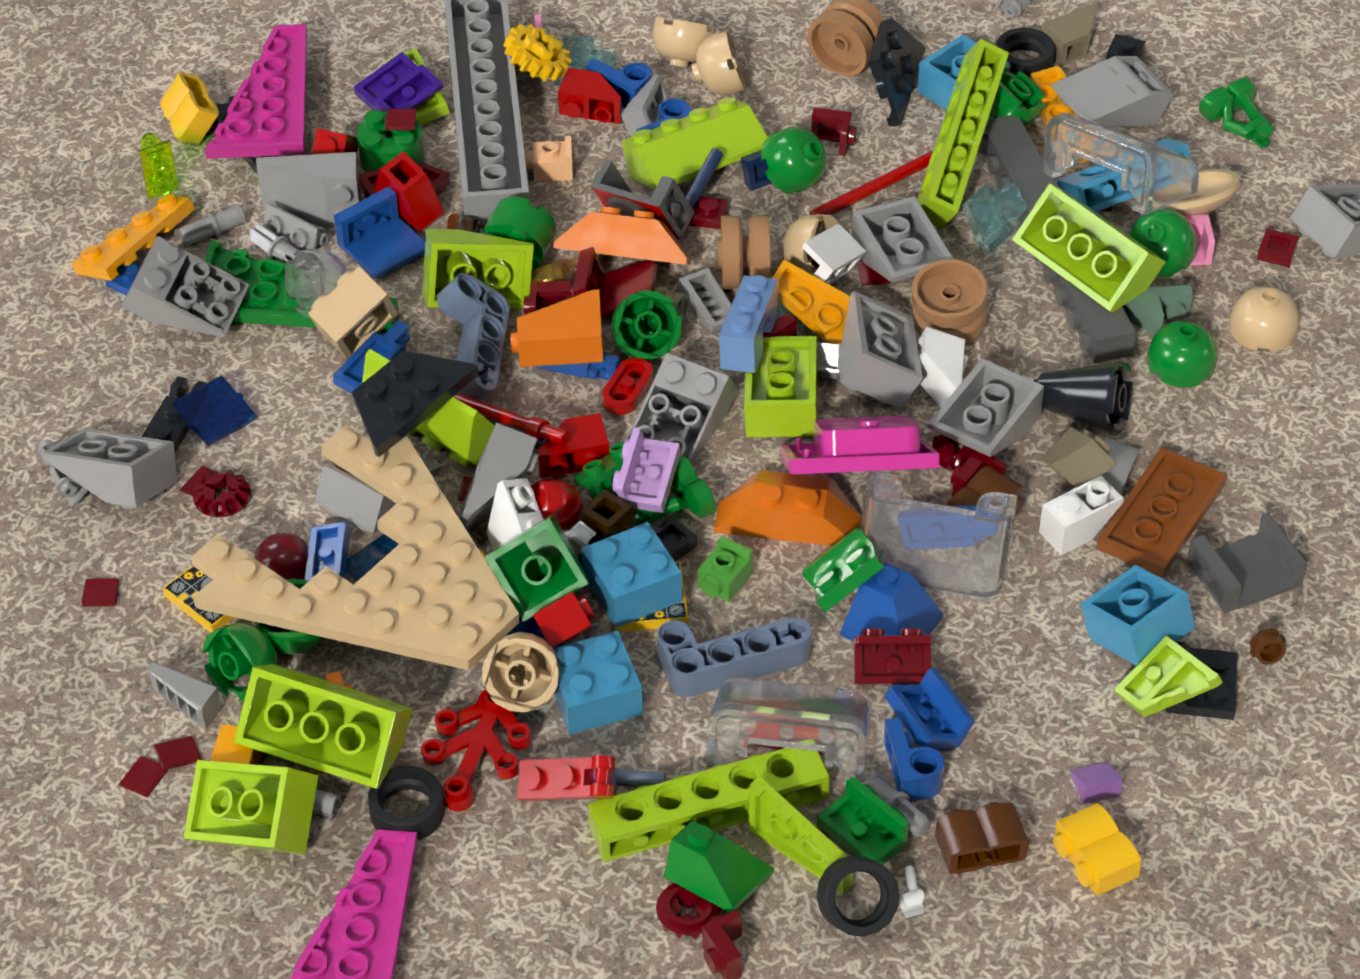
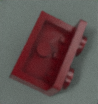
(891, 658)

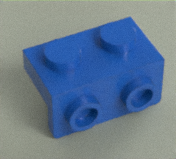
(931, 712)

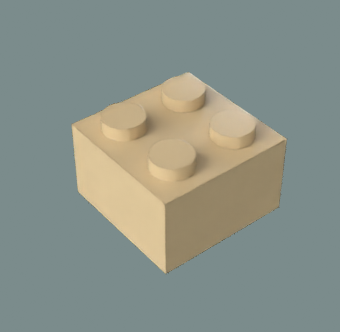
(352, 311)

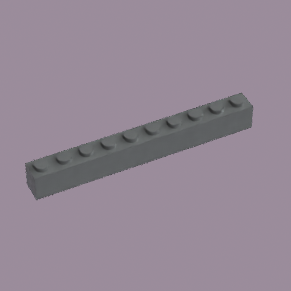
(1017, 161)

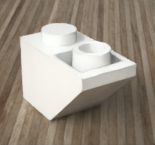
(941, 363)
(512, 511)
(1078, 514)

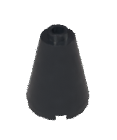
(1090, 394)

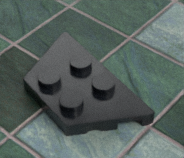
(895, 66)
(407, 394)

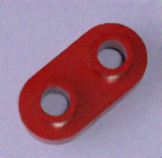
(623, 392)

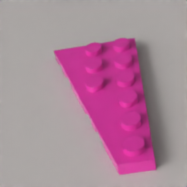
(270, 104)
(368, 919)

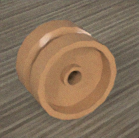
(845, 36)
(743, 251)
(950, 299)

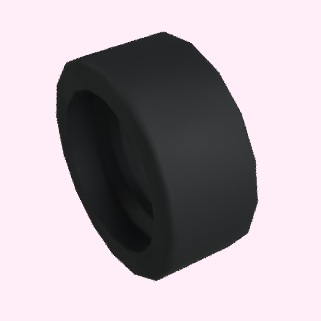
(1030, 40)
(402, 779)
(888, 897)

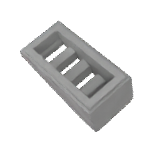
(645, 105)
(705, 280)
(188, 694)

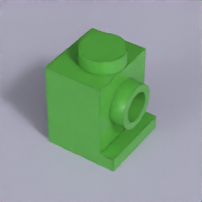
(725, 569)

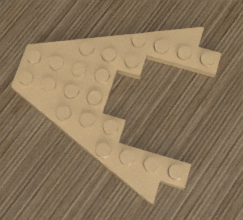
(420, 601)

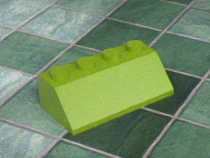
(683, 144)
(1087, 249)
(451, 426)
(322, 724)

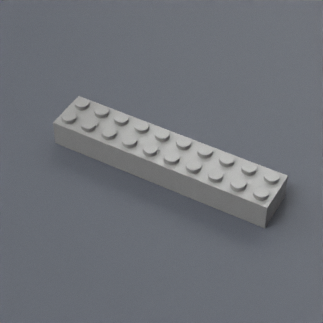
(485, 106)

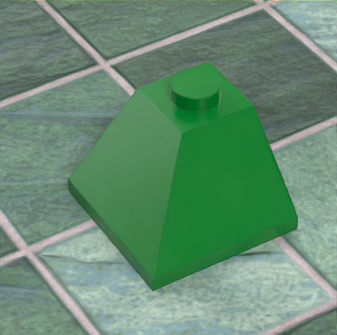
(537, 567)
(714, 867)

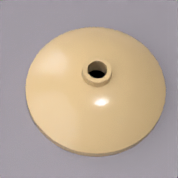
(1213, 191)

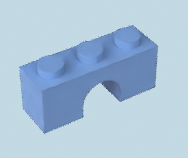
(749, 316)

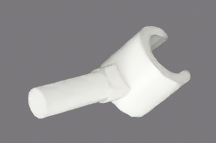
(580, 534)
(912, 901)

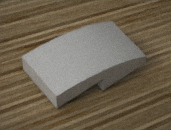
(1125, 458)

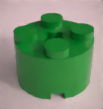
(381, 146)
(523, 222)

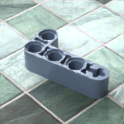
(483, 332)
(746, 654)

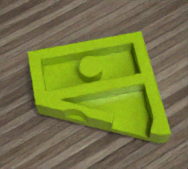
(1165, 679)

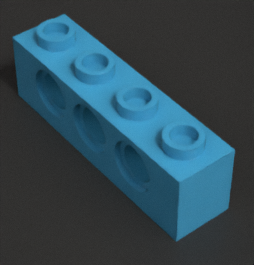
(1101, 186)

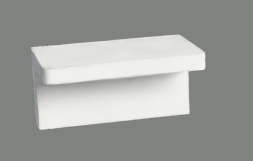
(834, 252)

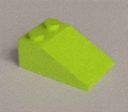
(491, 259)
(783, 390)
(251, 806)

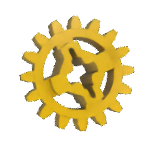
(537, 52)

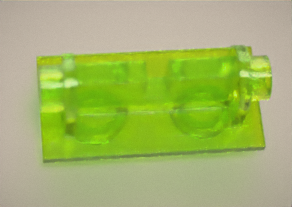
(157, 166)

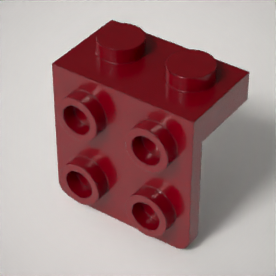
(613, 285)

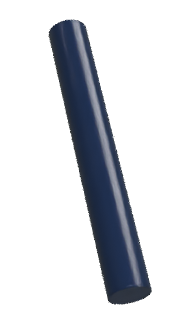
(703, 176)

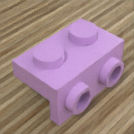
(646, 472)

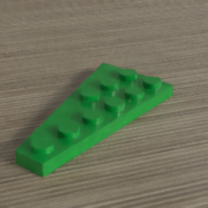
(267, 294)

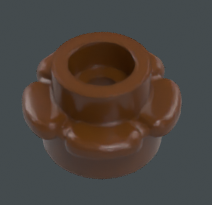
(1268, 646)

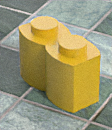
(189, 108)
(1097, 849)

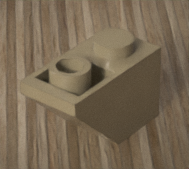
(1072, 34)
(1079, 457)

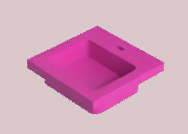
(860, 446)

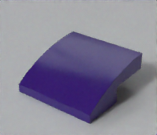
(397, 85)

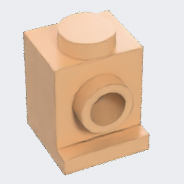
(551, 160)

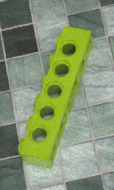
(961, 132)
(671, 805)

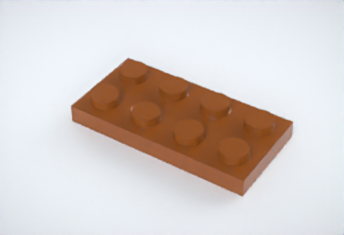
(1161, 512)

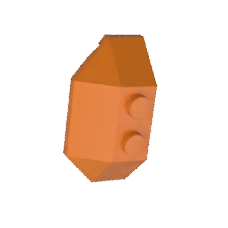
(624, 236)
(788, 509)

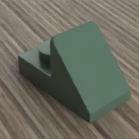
(1157, 304)

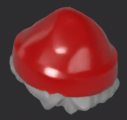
(558, 499)

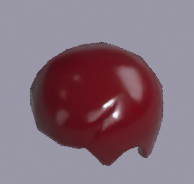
(284, 554)

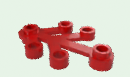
(476, 741)

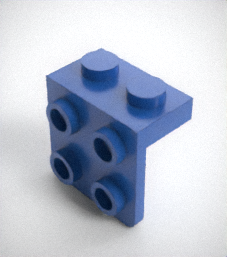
(376, 235)

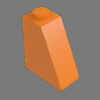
(561, 333)

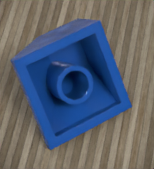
(891, 602)

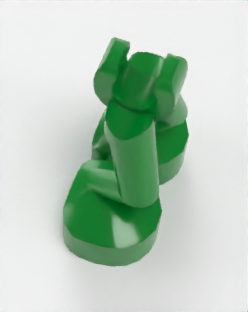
(1237, 97)
(686, 484)

